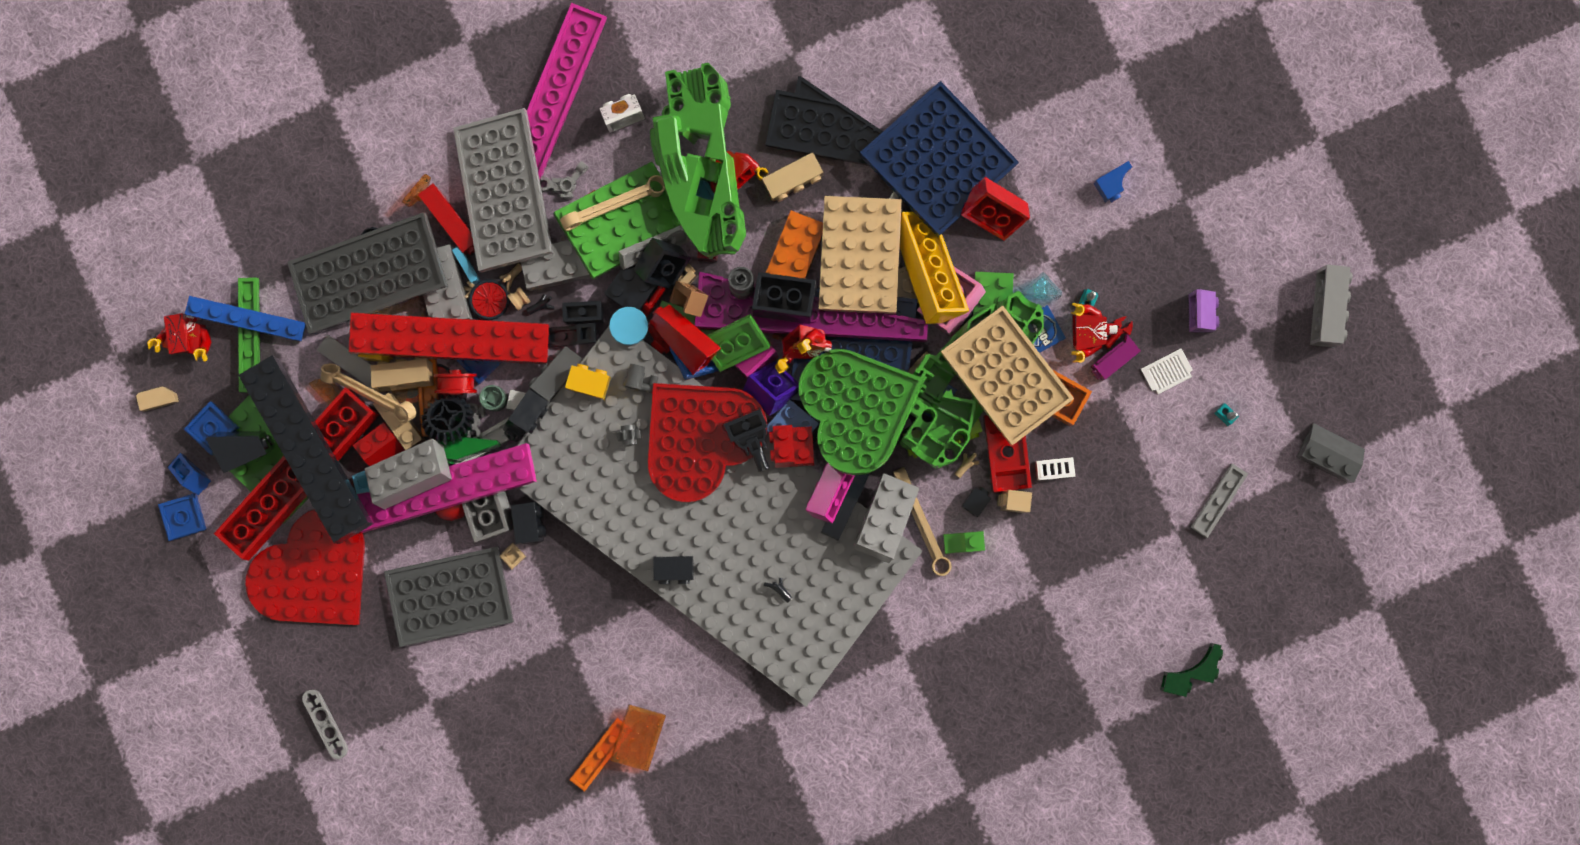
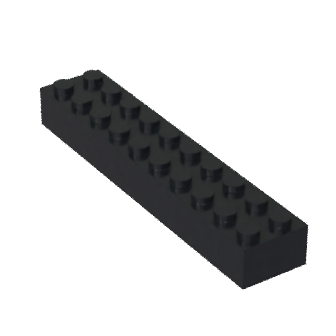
(306, 449)

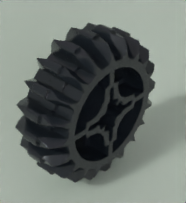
(435, 419)

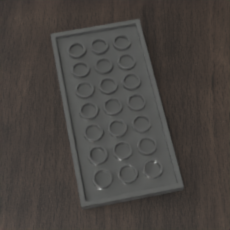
(367, 273)

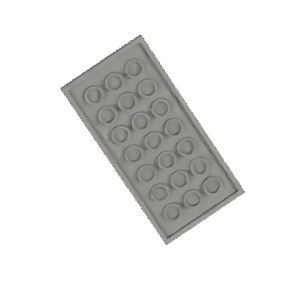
(502, 190)

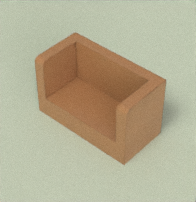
(689, 297)

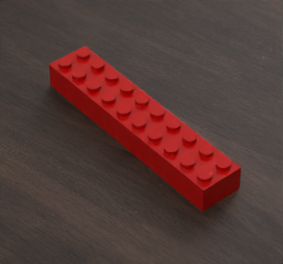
(448, 338)
(280, 490)

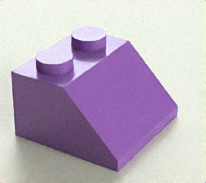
(1203, 311)

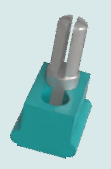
(1090, 296)
(1227, 418)

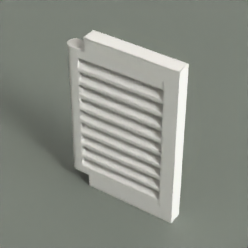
(1167, 371)

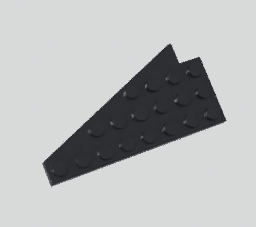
(818, 124)

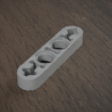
(321, 726)

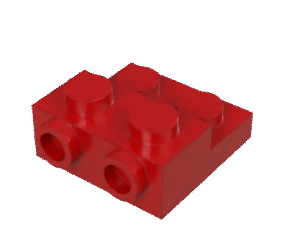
(792, 446)

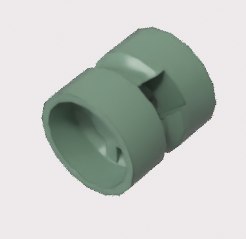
(493, 398)

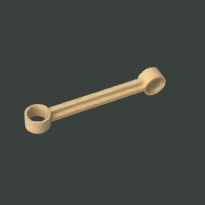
(575, 219)
(332, 373)
(924, 527)

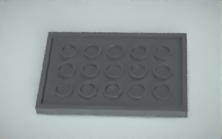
(449, 596)

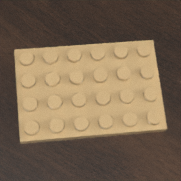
(860, 254)
(1007, 375)

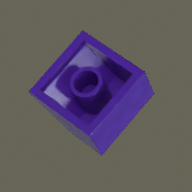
(771, 388)

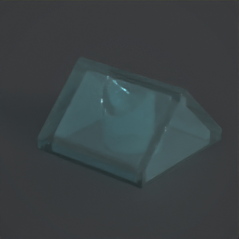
(1042, 289)

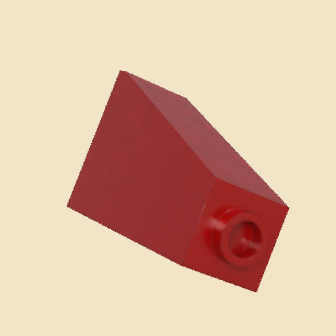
(448, 218)
(684, 338)

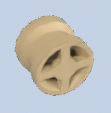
(519, 298)

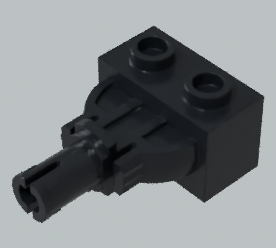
(749, 431)

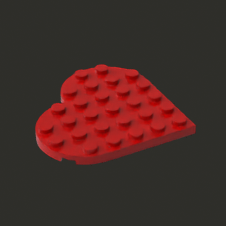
(690, 438)
(309, 576)

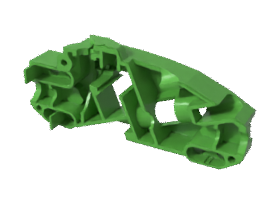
(703, 220)
(950, 413)

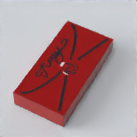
(176, 333)

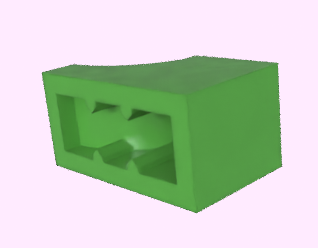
(964, 542)

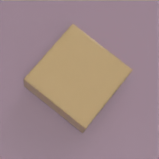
(512, 556)

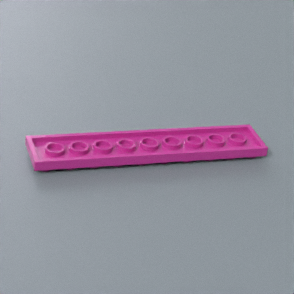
(562, 79)
(469, 482)

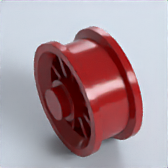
(455, 383)

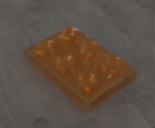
(638, 737)

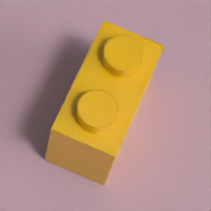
(587, 381)

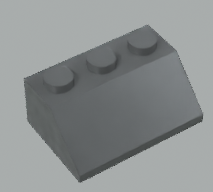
(1332, 454)

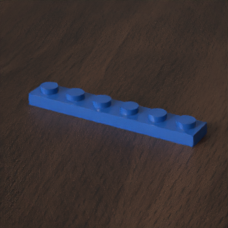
(245, 318)

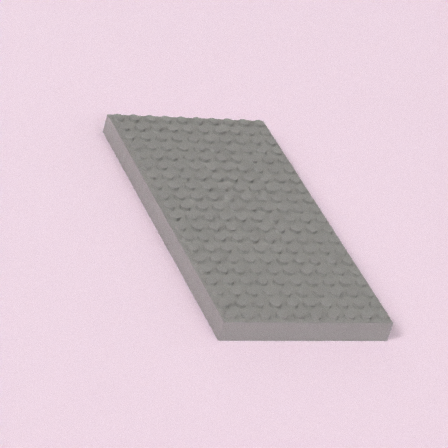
(739, 534)

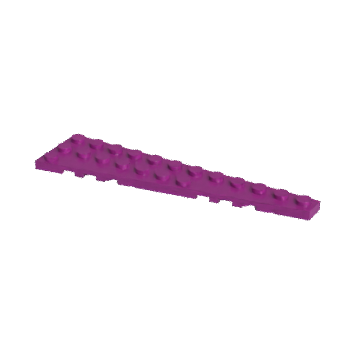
(725, 309)

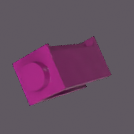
(1115, 359)

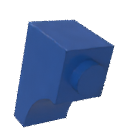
(1110, 184)
(189, 474)

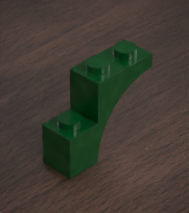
(1205, 670)

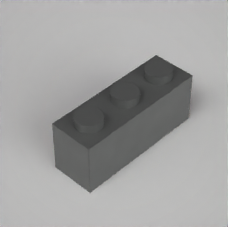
(554, 374)

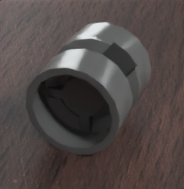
(741, 283)

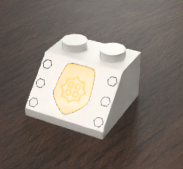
(621, 113)

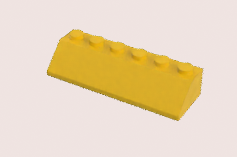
(930, 271)

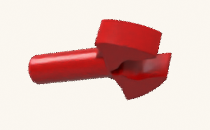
(650, 305)
(1113, 338)
(658, 344)

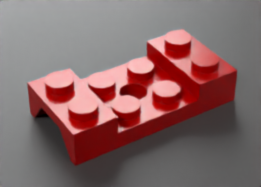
(1006, 472)

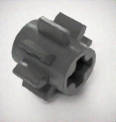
(628, 435)

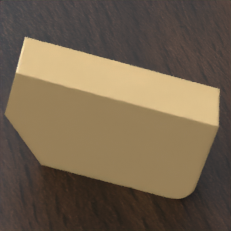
(156, 398)

